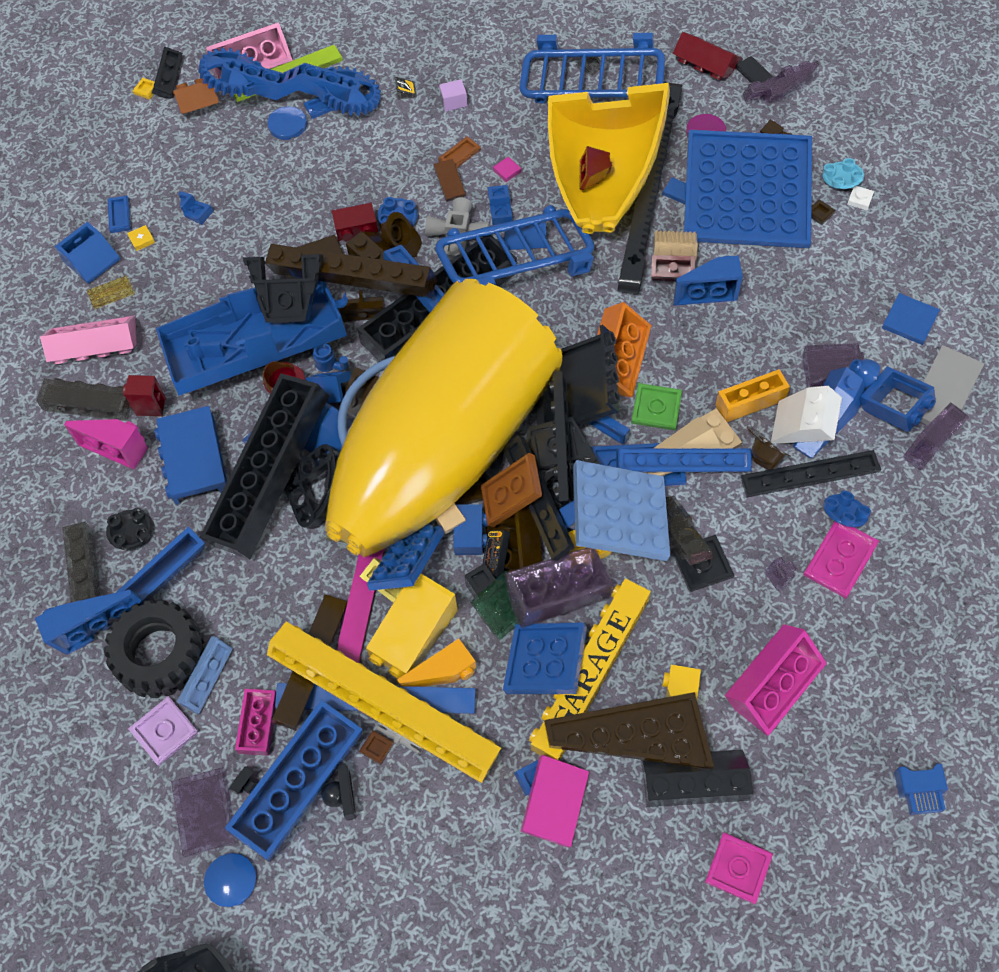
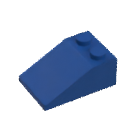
(710, 283)

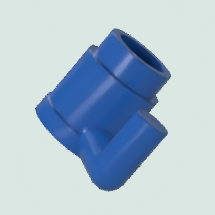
(326, 361)

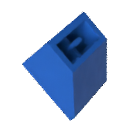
(87, 252)

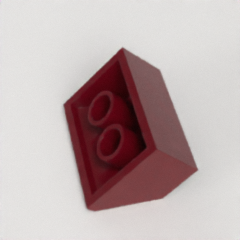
(705, 56)

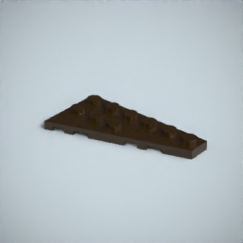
(649, 730)

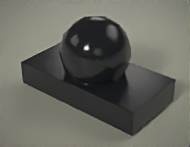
(341, 793)

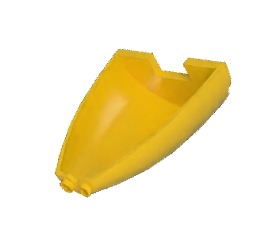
(626, 130)

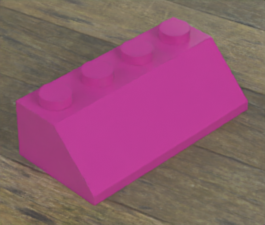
(776, 678)

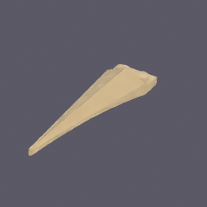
(702, 432)

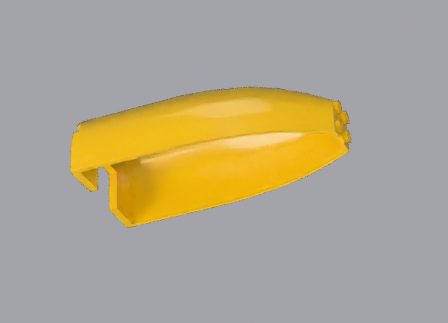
(439, 415)

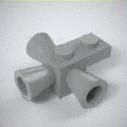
(455, 219)

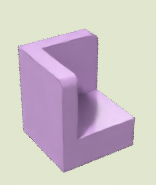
(453, 95)

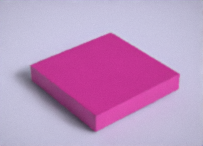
(739, 868)

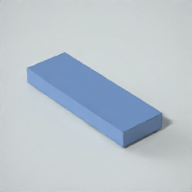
(205, 675)

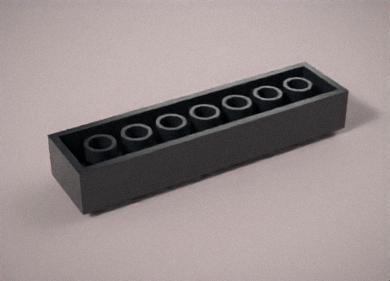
(396, 323)
(265, 466)

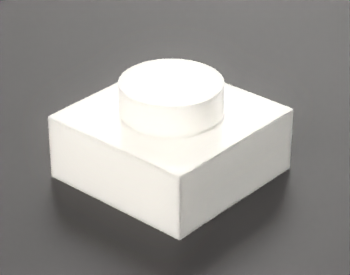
(860, 197)

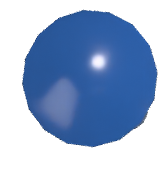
(401, 205)
(846, 509)
(230, 880)

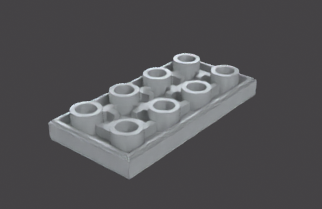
(952, 380)

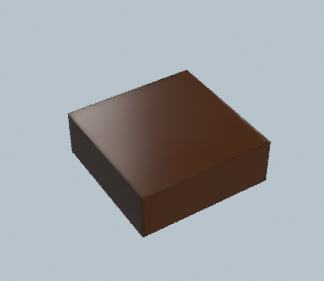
(376, 747)

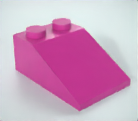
(110, 439)

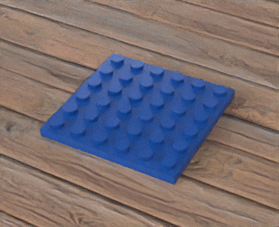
(749, 188)

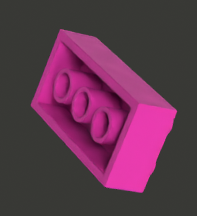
(255, 722)

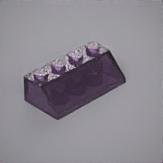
(558, 586)

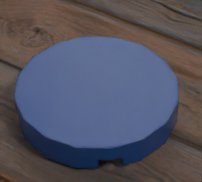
(287, 122)

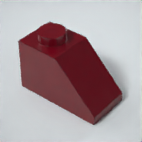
(593, 167)

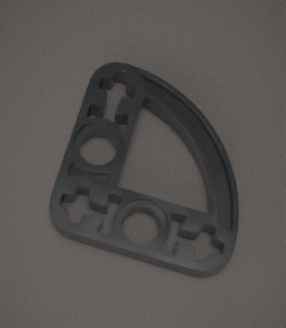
(302, 479)

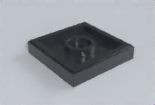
(708, 571)

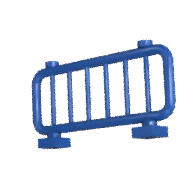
(549, 48)
(579, 260)

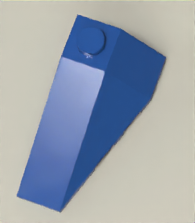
(850, 388)
(75, 623)

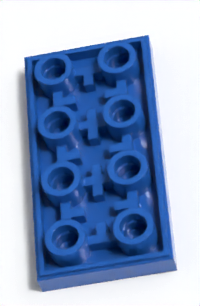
(406, 559)

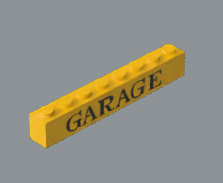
(597, 659)

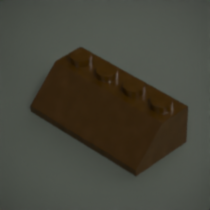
(524, 540)

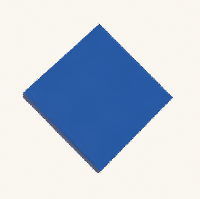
(910, 318)

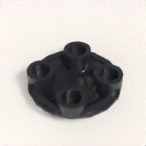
(128, 529)

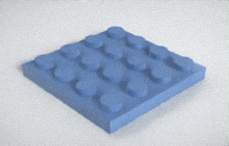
(620, 511)

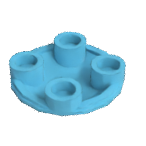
(843, 174)

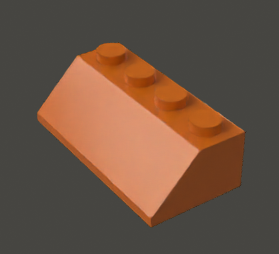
(631, 341)

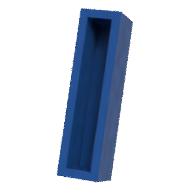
(165, 565)

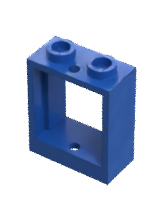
(884, 384)

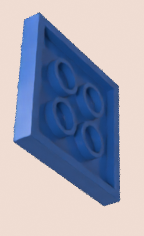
(545, 659)

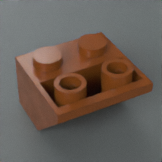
(194, 96)

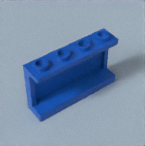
(190, 453)

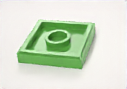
(656, 406)

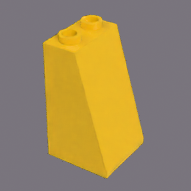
(412, 626)

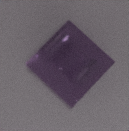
(780, 573)

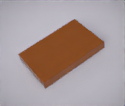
(511, 490)

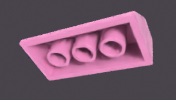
(264, 44)
(89, 339)

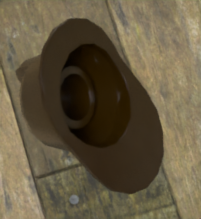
(399, 231)
(764, 451)

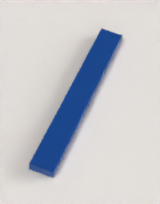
(440, 698)

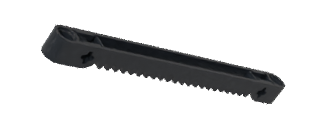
(634, 259)

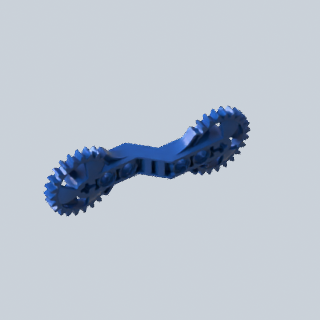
(249, 77)

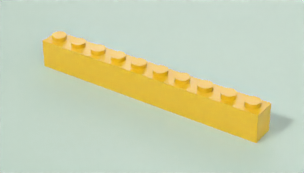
(383, 701)

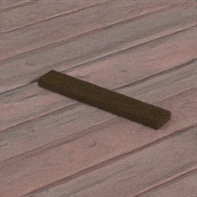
(299, 688)

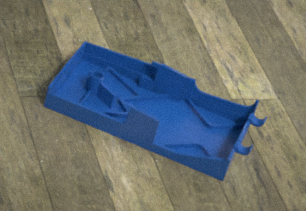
(236, 338)

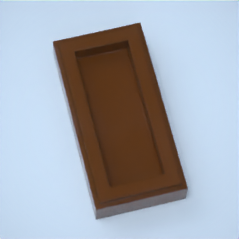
(449, 180)

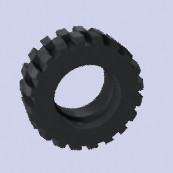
(137, 625)

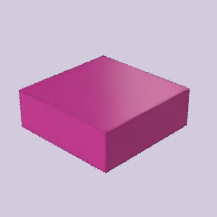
(507, 169)

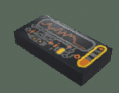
(496, 551)

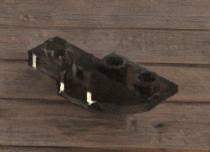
(683, 535)

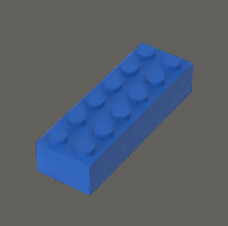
(294, 780)

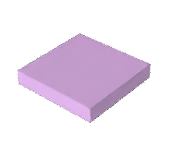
(163, 730)

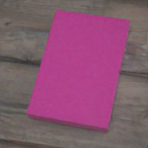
(841, 558)
(554, 801)

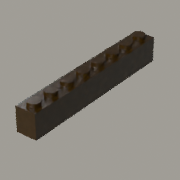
(356, 271)

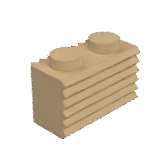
(675, 243)

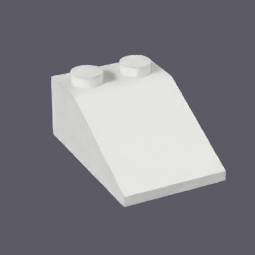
(807, 416)

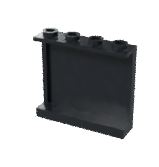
(590, 380)

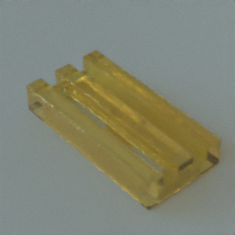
(108, 289)

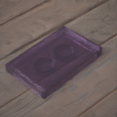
(202, 812)

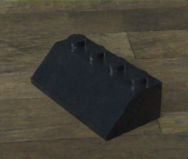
(687, 785)

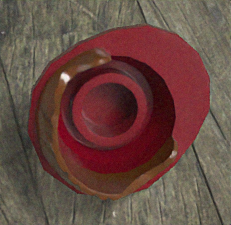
(274, 369)

